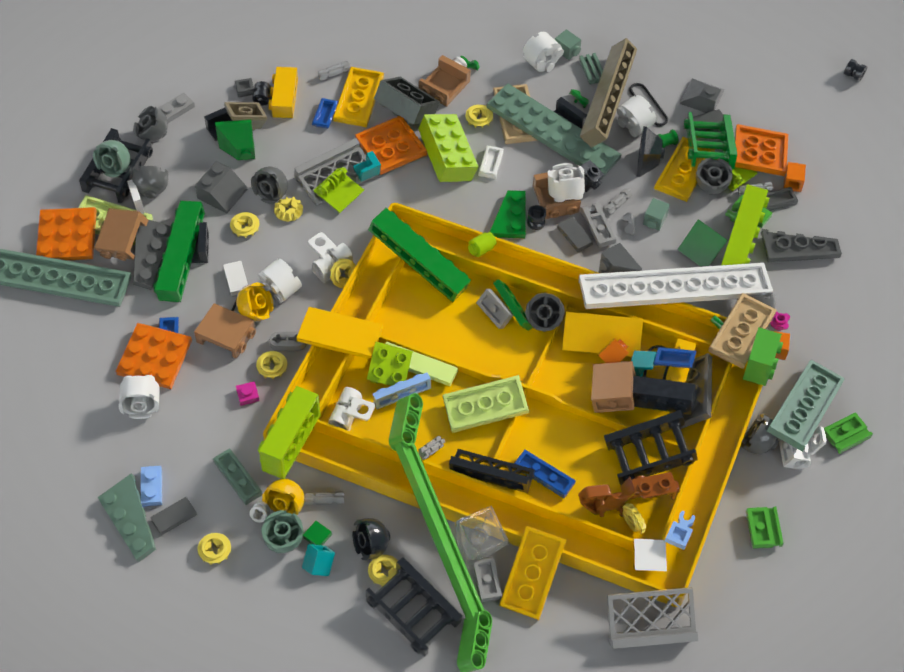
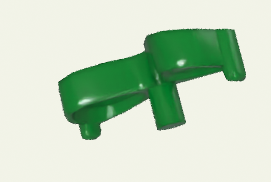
(472, 64)
(584, 101)

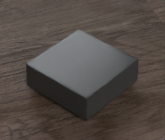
(244, 87)

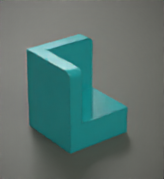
(368, 168)
(643, 361)
(318, 560)

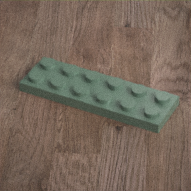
(806, 405)

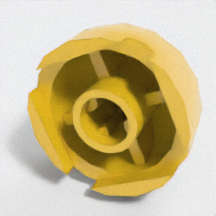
(255, 302)
(285, 496)

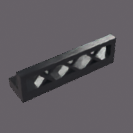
(491, 473)

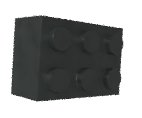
(405, 99)

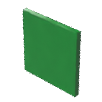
(702, 244)

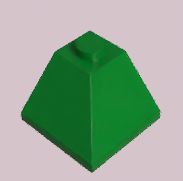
(236, 139)

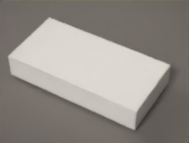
(491, 162)
(136, 197)
(235, 277)

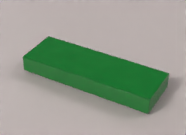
(513, 304)

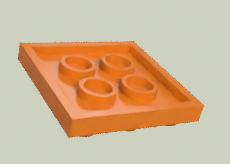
(392, 144)
(761, 150)
(67, 233)
(155, 354)

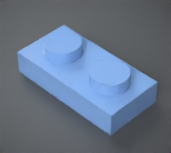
(151, 486)

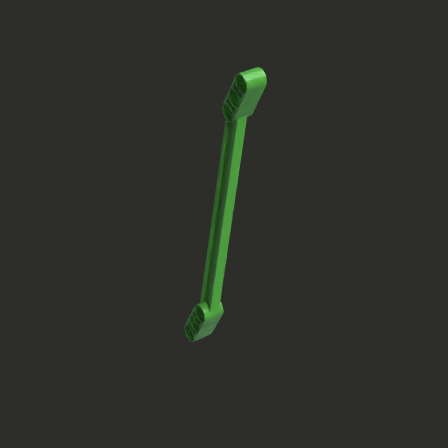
(477, 621)

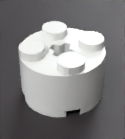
(542, 52)
(635, 114)
(566, 182)
(280, 280)
(139, 396)

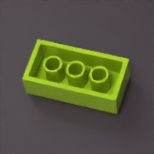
(448, 147)
(289, 432)

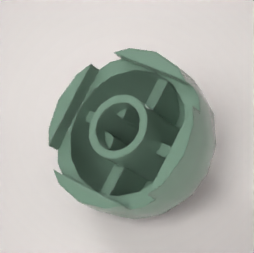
(112, 158)
(282, 531)

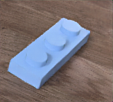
(401, 389)

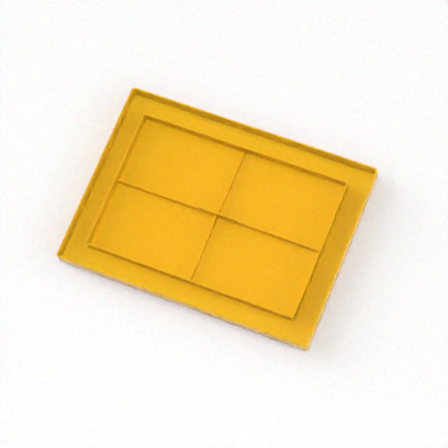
(558, 396)

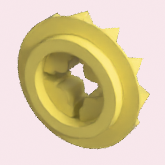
(474, 111)
(290, 214)
(242, 219)
(343, 264)
(264, 361)
(633, 518)
(220, 542)
(375, 566)

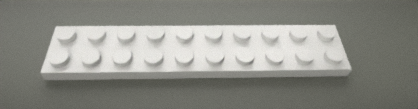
(674, 285)

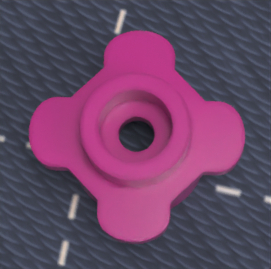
(780, 325)

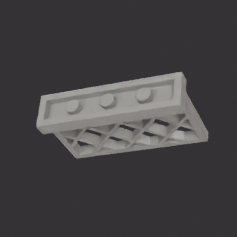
(324, 162)
(652, 636)

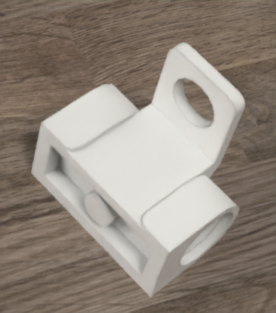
(327, 256)
(348, 407)
(797, 459)

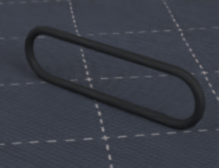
(658, 124)

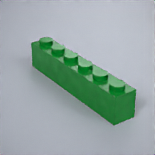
(179, 251)
(419, 254)

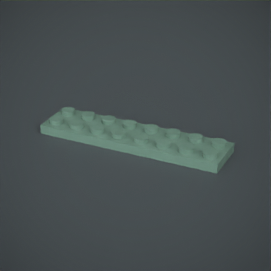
(550, 128)
(63, 278)

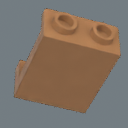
(446, 80)
(552, 208)
(119, 233)
(225, 329)
(612, 387)

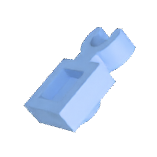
(680, 532)

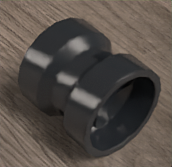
(855, 70)
(261, 93)
(536, 217)

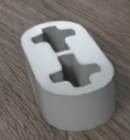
(287, 341)

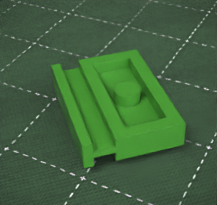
(847, 432)
(764, 527)

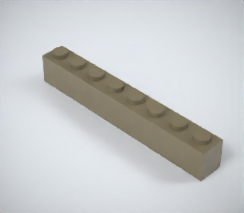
(608, 93)

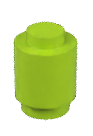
(482, 244)

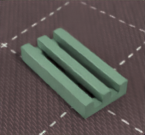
(583, 60)

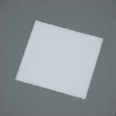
(650, 555)

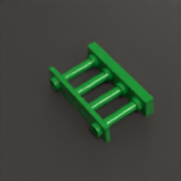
(725, 134)

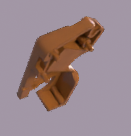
(600, 499)

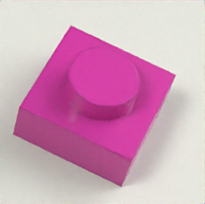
(247, 393)

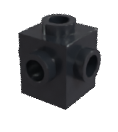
(592, 176)

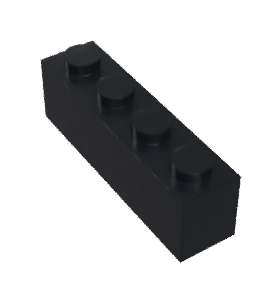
(663, 395)

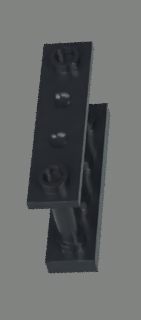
(90, 176)
(654, 429)
(419, 586)

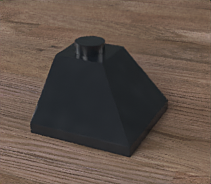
(649, 152)

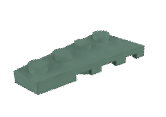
(126, 512)

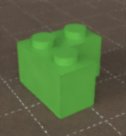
(762, 357)

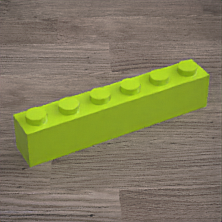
(745, 226)

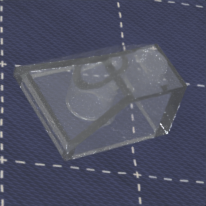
(480, 535)

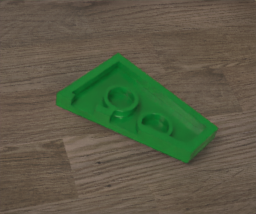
(511, 216)

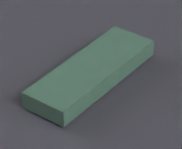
(237, 476)

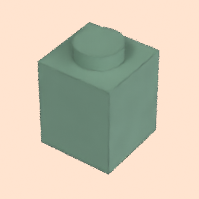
(570, 44)
(656, 214)

